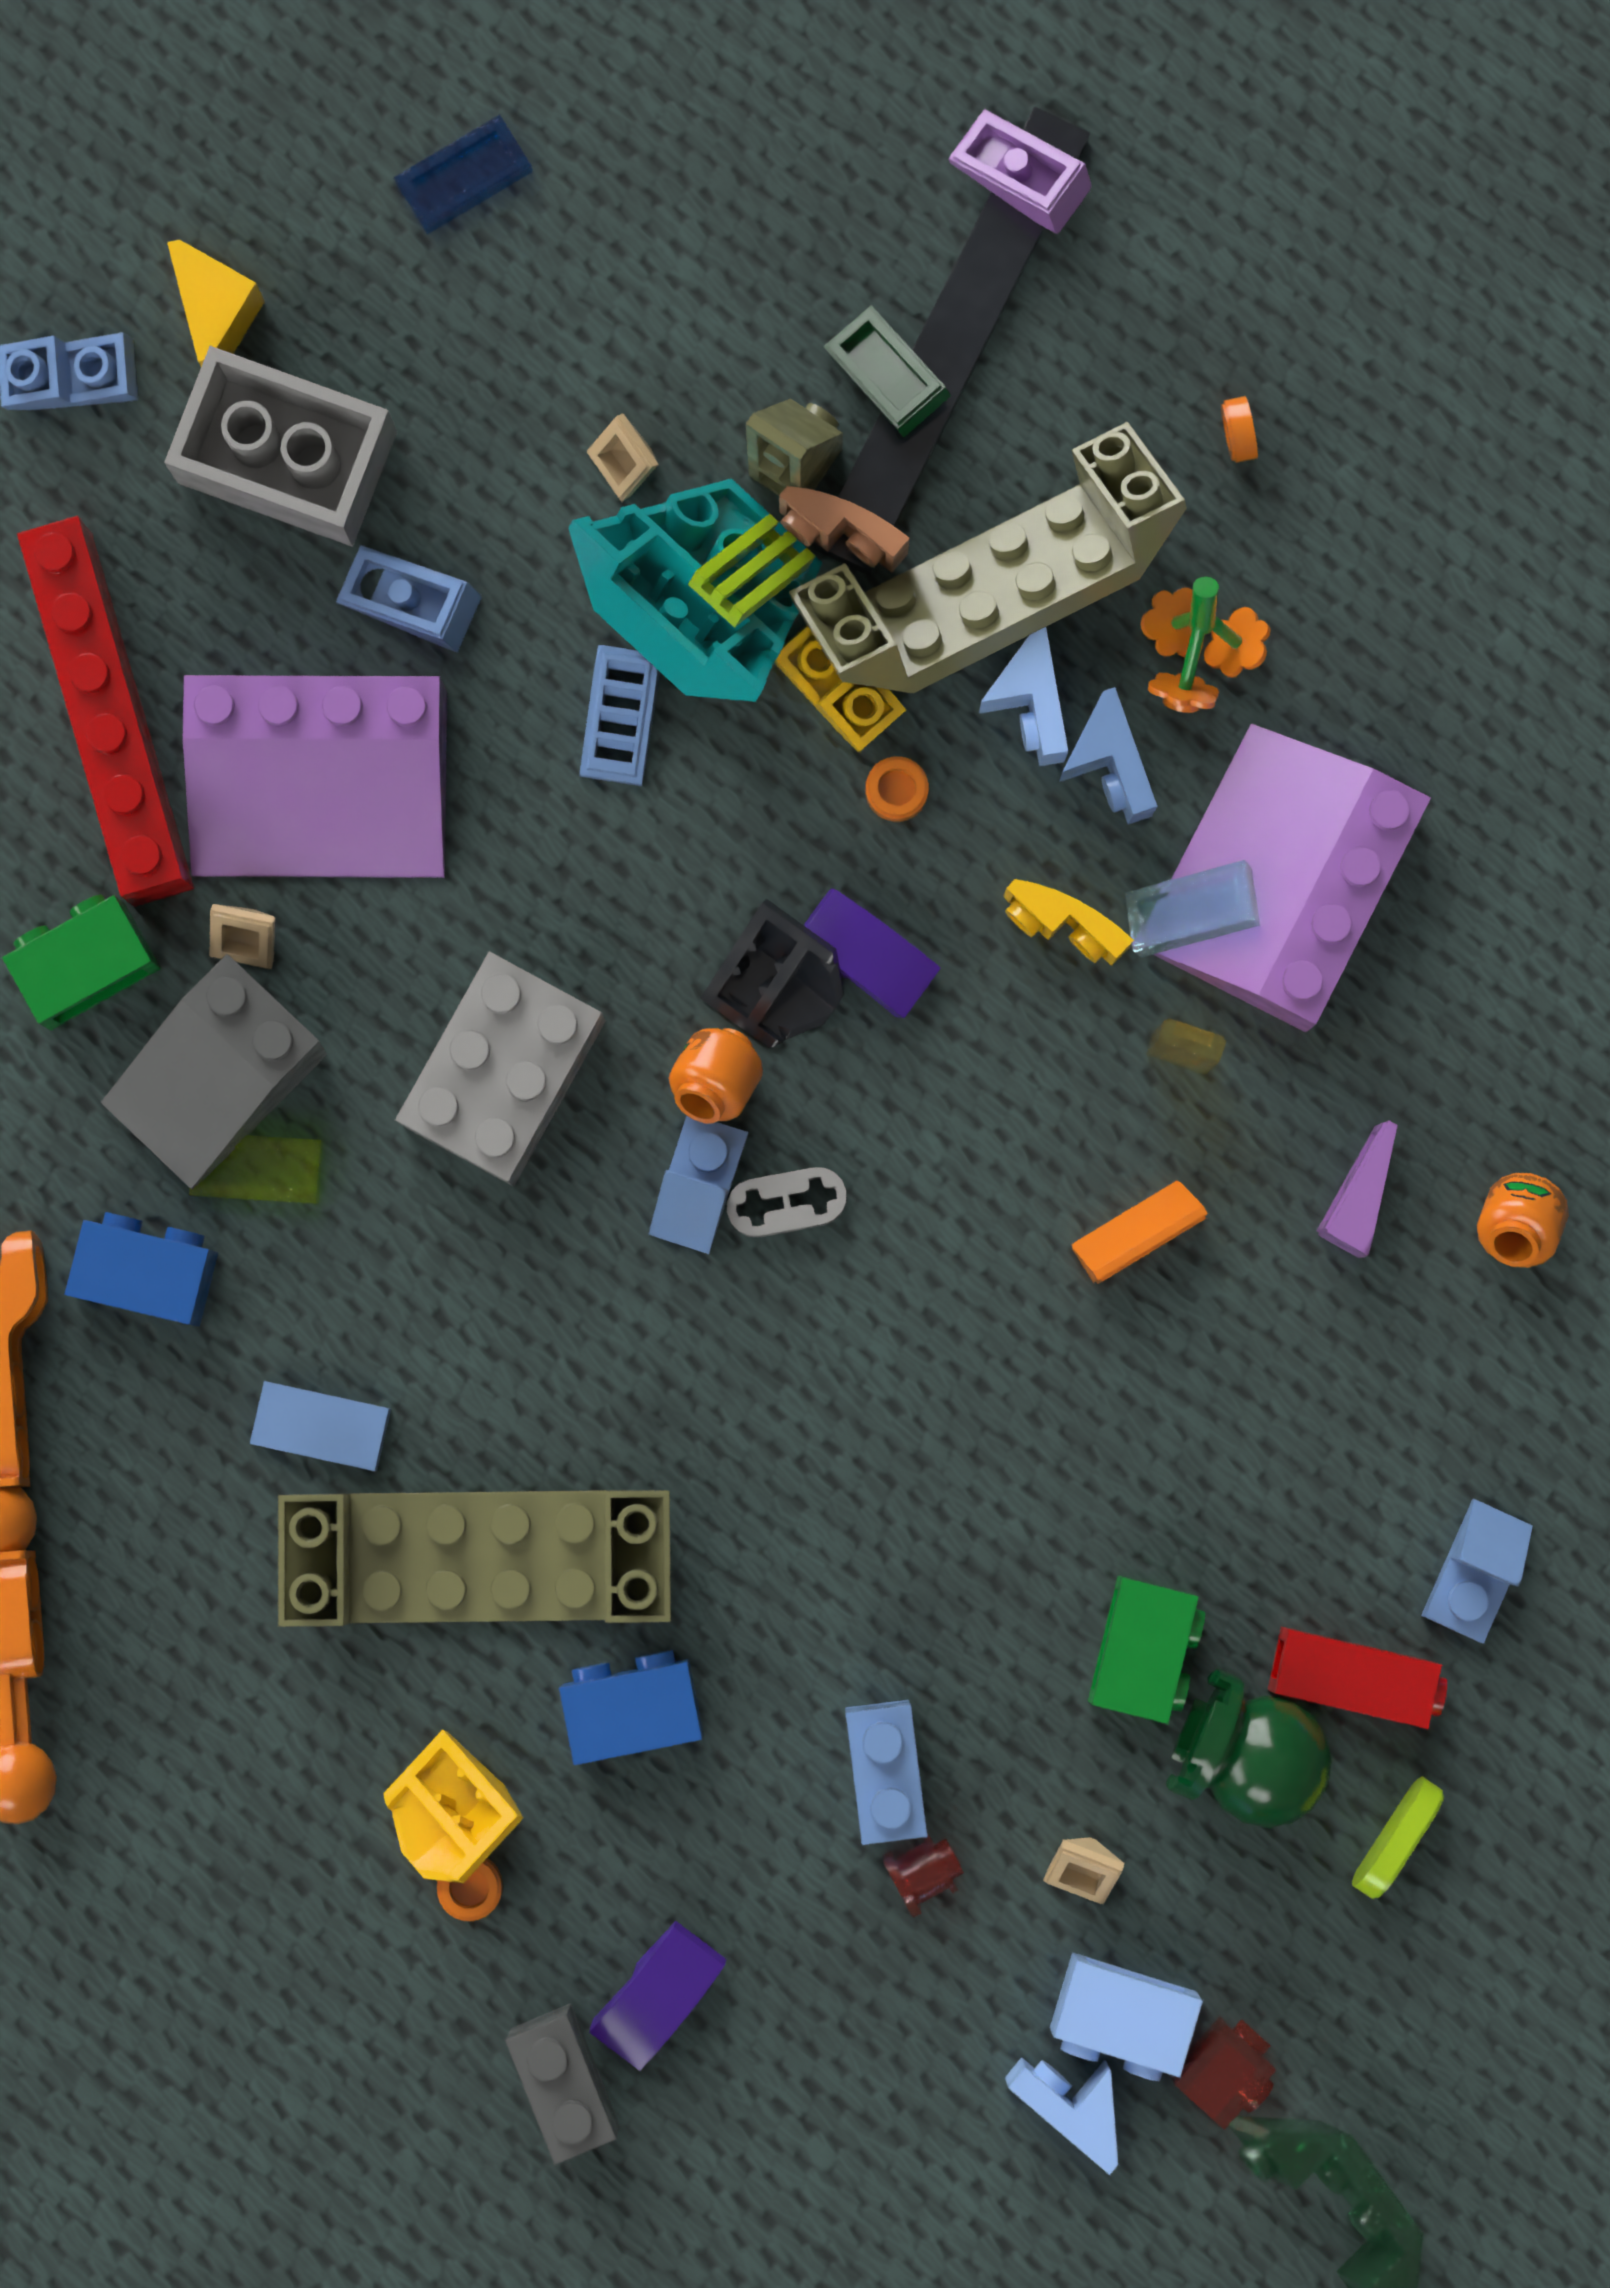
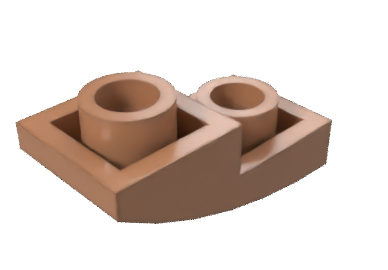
(825, 518)

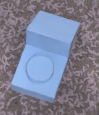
(1032, 682)
(1084, 2120)

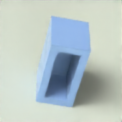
(1125, 2017)

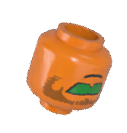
(715, 1075)
(1522, 1220)

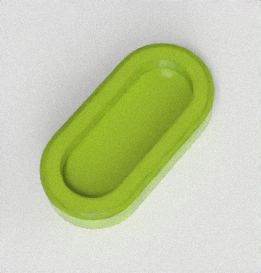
(1398, 1838)

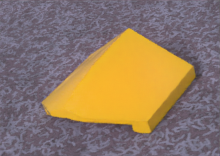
(449, 1811)

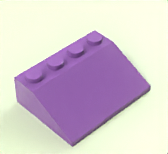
(315, 775)
(1320, 857)

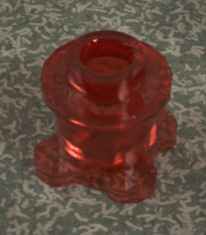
(924, 1872)

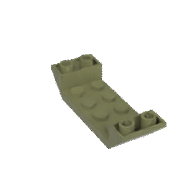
(1003, 579)
(474, 1557)

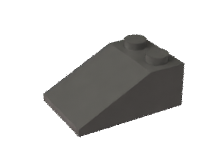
(213, 1072)

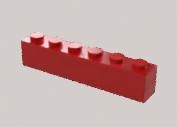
(105, 711)

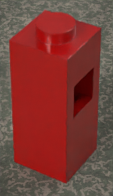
(1357, 1678)

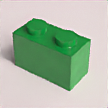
(80, 960)
(1146, 1650)

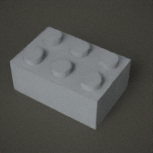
(281, 446)
(501, 1068)

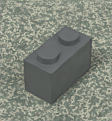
(562, 2084)

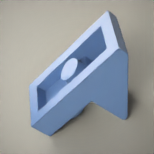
(1111, 744)
(697, 1184)
(1478, 1571)

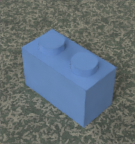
(886, 1772)

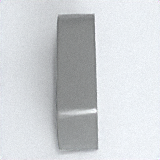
(790, 1217)

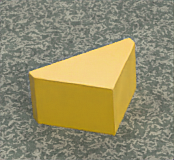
(215, 299)

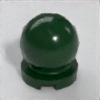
(1256, 1755)

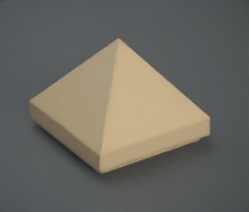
(622, 457)
(242, 934)
(1084, 1869)

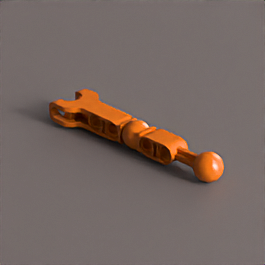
(25, 1769)

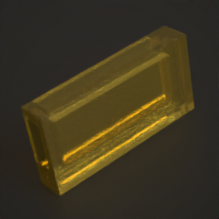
(1186, 1046)

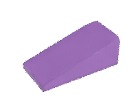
(1023, 170)
(1355, 1208)

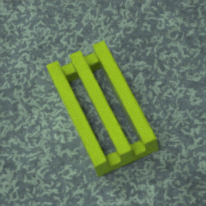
(776, 547)

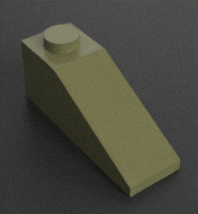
(791, 445)

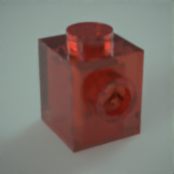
(1227, 2071)

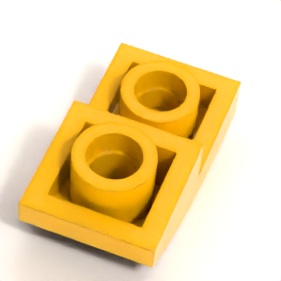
(851, 708)
(1047, 910)

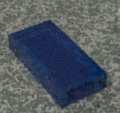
(463, 174)

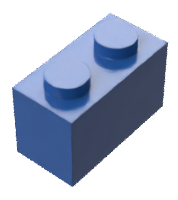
(142, 1271)
(630, 1709)

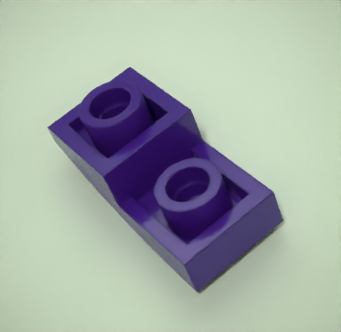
(872, 953)
(658, 1995)

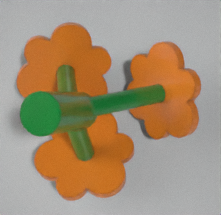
(1179, 626)

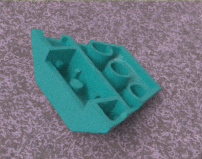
(639, 585)

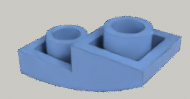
(68, 374)

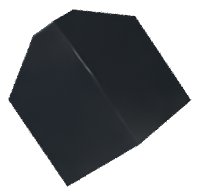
(777, 978)

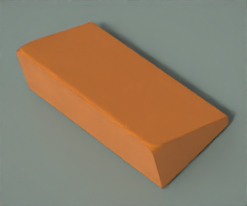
(1138, 1231)

